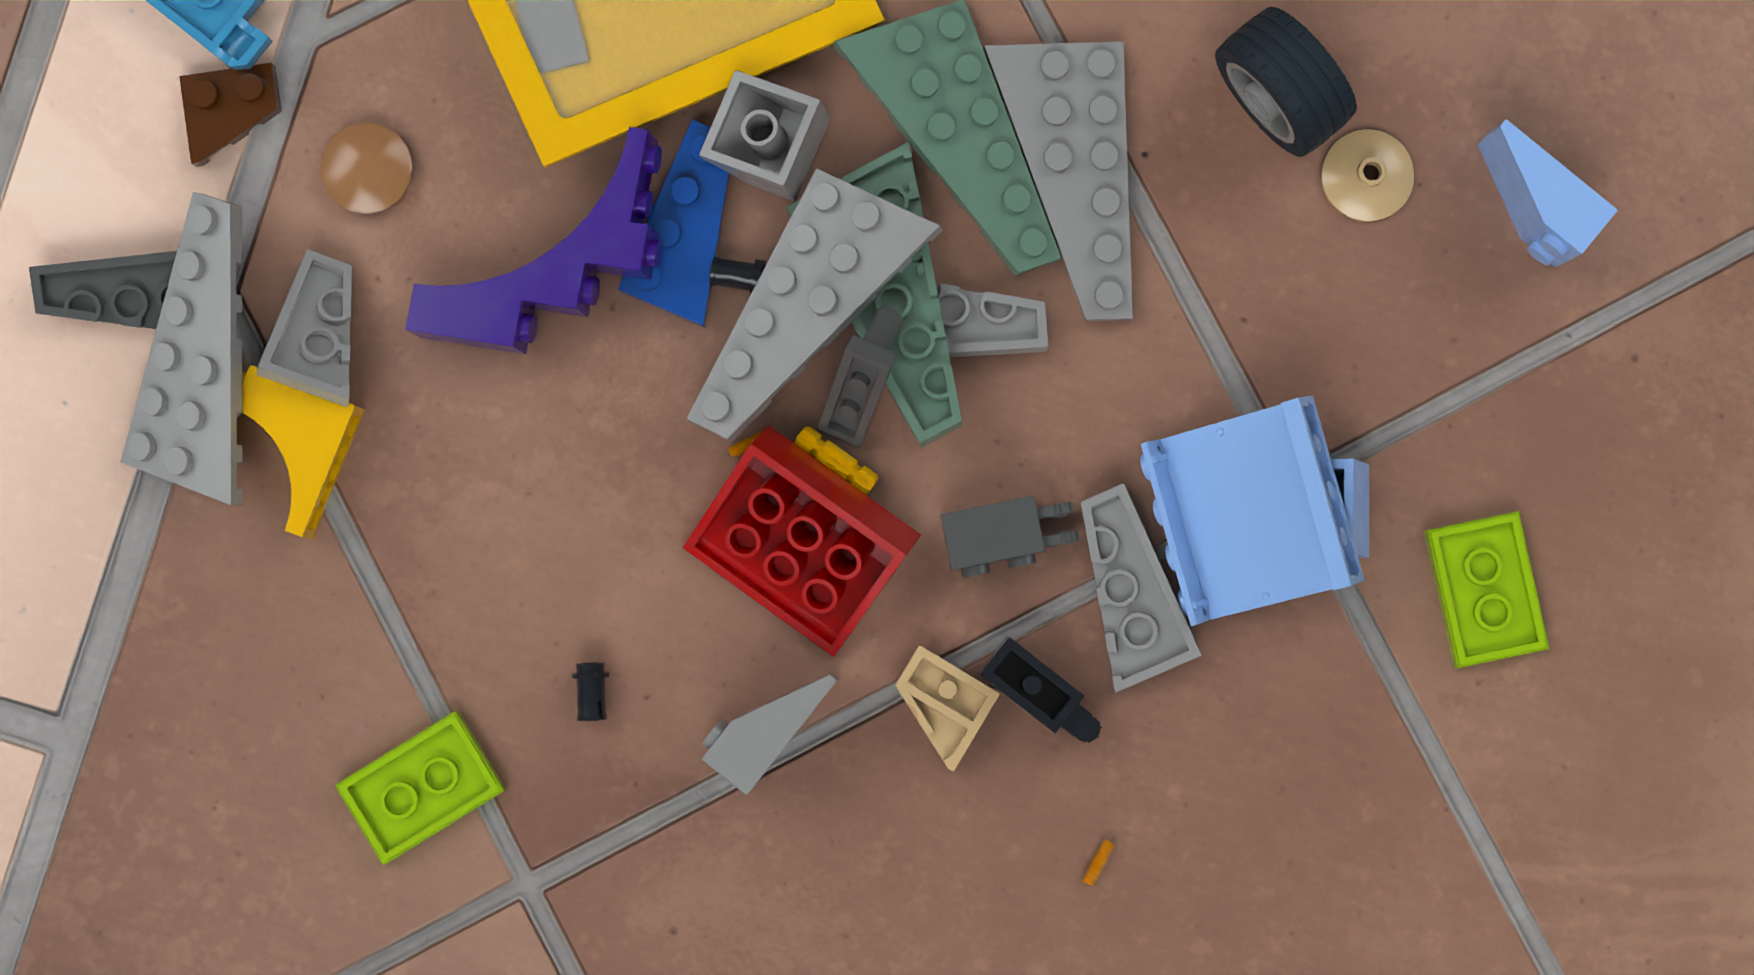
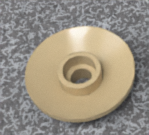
(1349, 188)

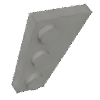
(313, 331)

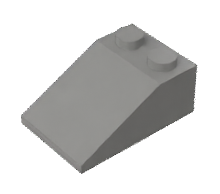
(756, 738)

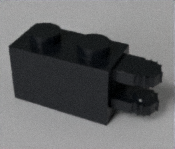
(1039, 691)

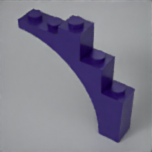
(563, 280)

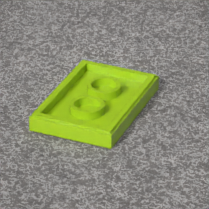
(1486, 589)
(420, 787)

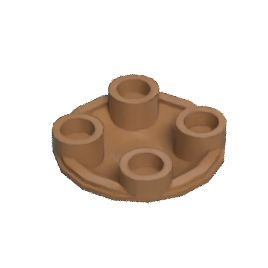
(366, 168)

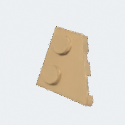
(945, 703)

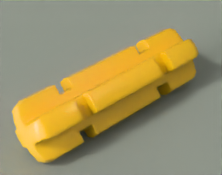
(836, 459)

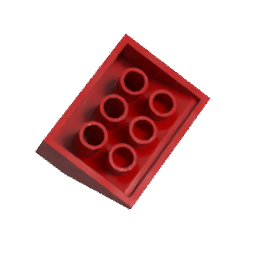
(801, 540)

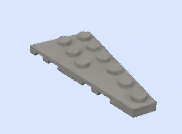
(1074, 141)
(194, 368)

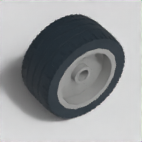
(1286, 81)

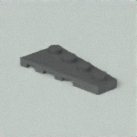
(105, 290)

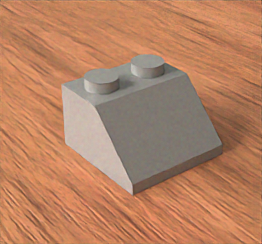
(766, 135)

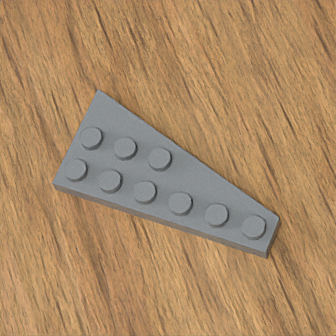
(816, 282)

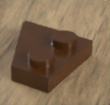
(226, 106)

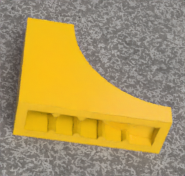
(311, 437)

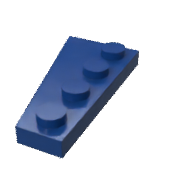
(690, 227)

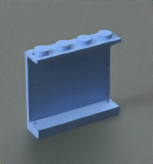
(1251, 511)

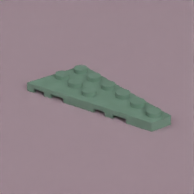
(949, 109)
(922, 370)

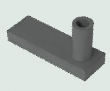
(861, 379)

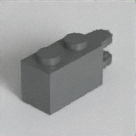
(1000, 533)

